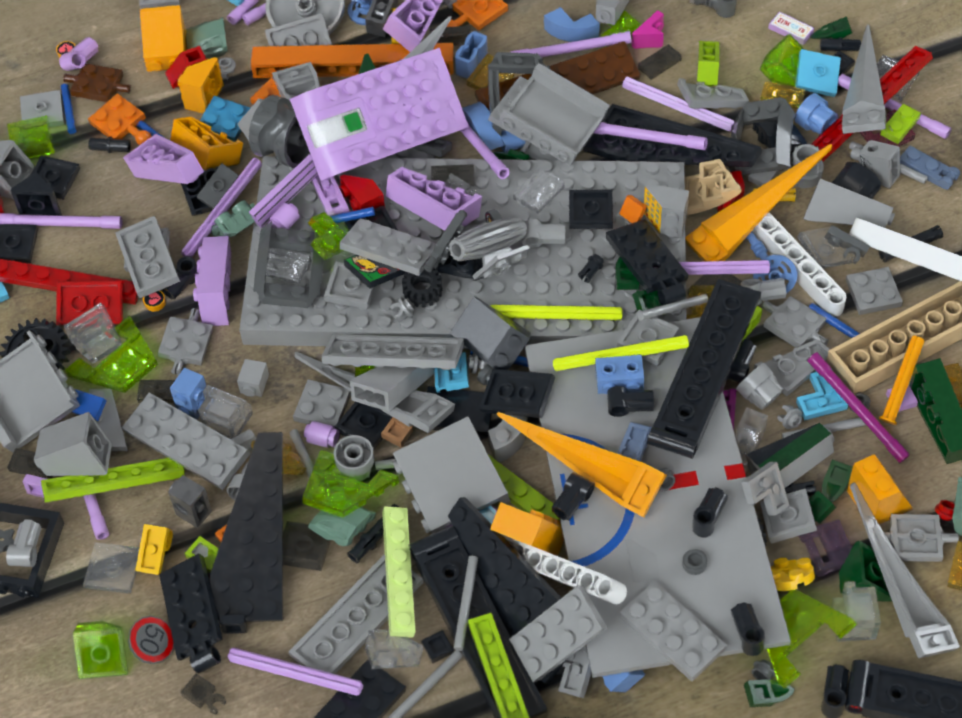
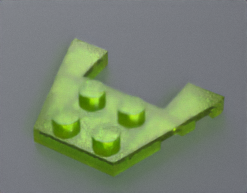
(123, 366)
(339, 493)
(803, 617)

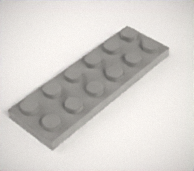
(393, 351)
(186, 441)
(348, 622)

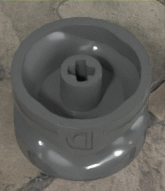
(278, 131)

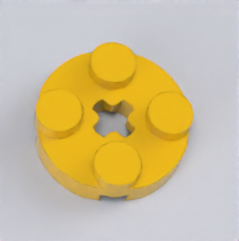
(792, 572)

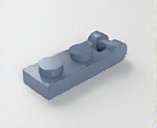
(930, 167)

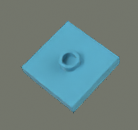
(818, 73)

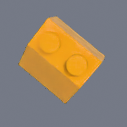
(200, 84)

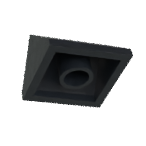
(35, 197)

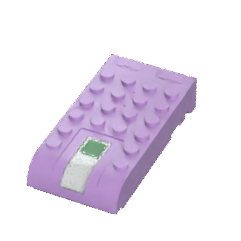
(378, 113)

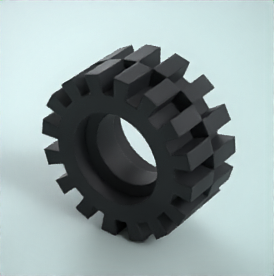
(422, 296)

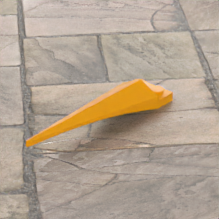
(728, 228)
(619, 477)

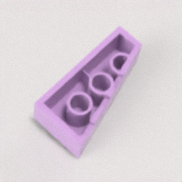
(411, 21)
(163, 161)
(431, 198)
(213, 280)

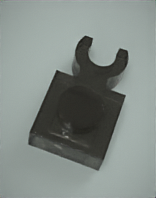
(201, 692)

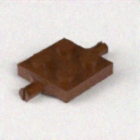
(96, 83)

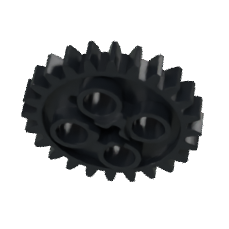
(51, 334)

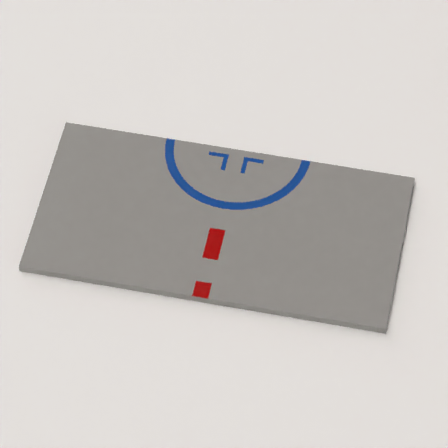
(598, 529)

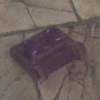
(834, 543)

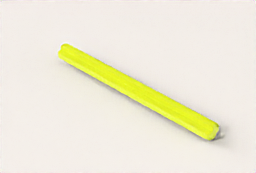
(560, 312)
(636, 349)

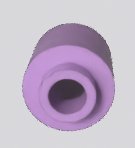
(285, 216)
(321, 434)

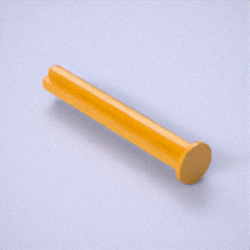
(902, 380)

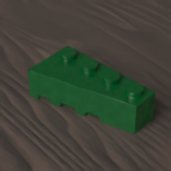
(939, 407)

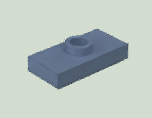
(634, 441)

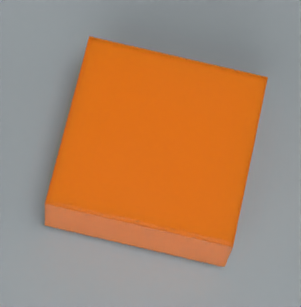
(632, 209)

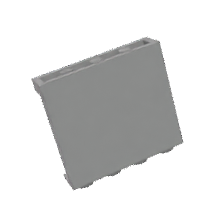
(554, 114)
(31, 393)
(446, 468)

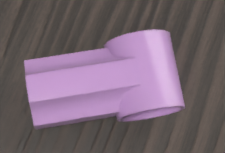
(79, 55)

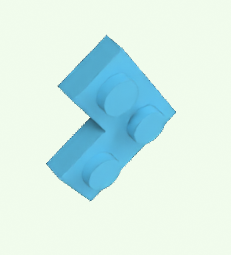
(822, 402)

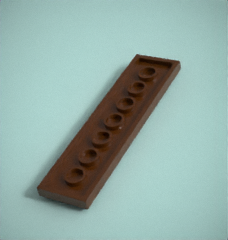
(591, 71)

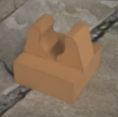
(397, 432)

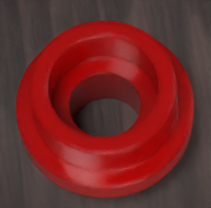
(945, 510)

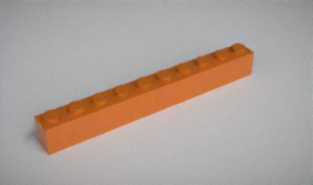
(334, 59)

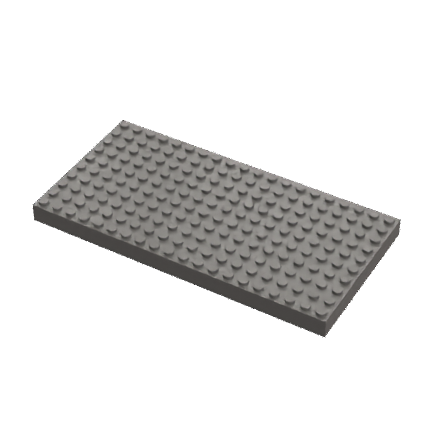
(540, 279)

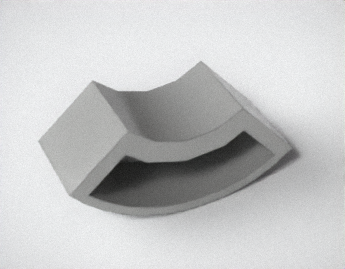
(505, 439)

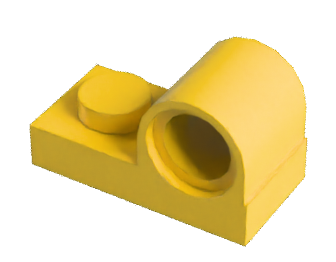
(152, 549)

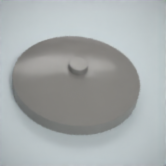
(287, 11)

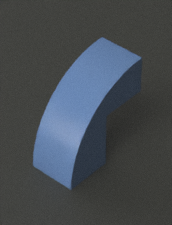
(564, 28)
(477, 117)

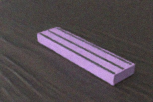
(284, 191)

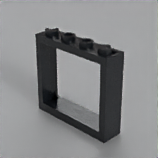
(53, 524)

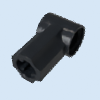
(186, 277)
(741, 363)
(624, 401)
(575, 492)
(708, 511)
(748, 628)
(835, 690)

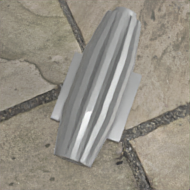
(491, 244)

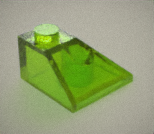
(782, 62)
(32, 136)
(99, 650)

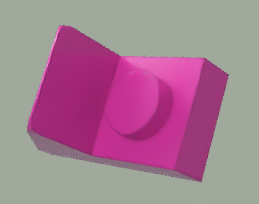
(649, 33)

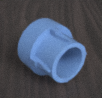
(815, 114)

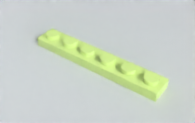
(398, 572)

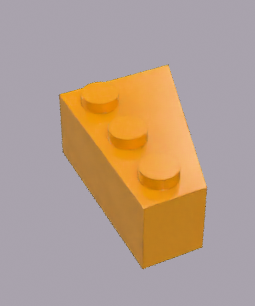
(208, 147)
(530, 528)

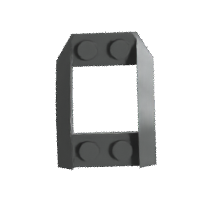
(508, 63)
(766, 110)
(287, 294)

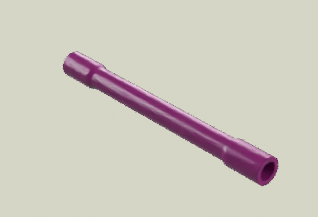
(856, 405)

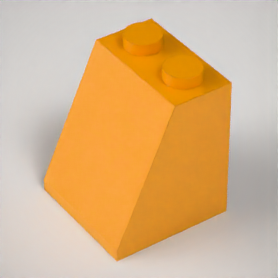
(162, 36)
(878, 489)

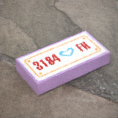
(787, 25)

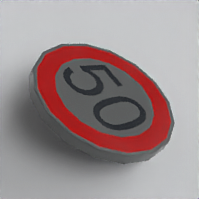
(150, 640)

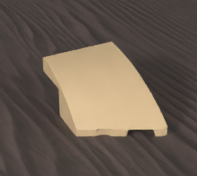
(710, 187)

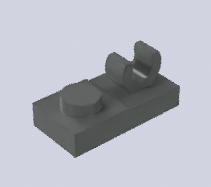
(840, 238)

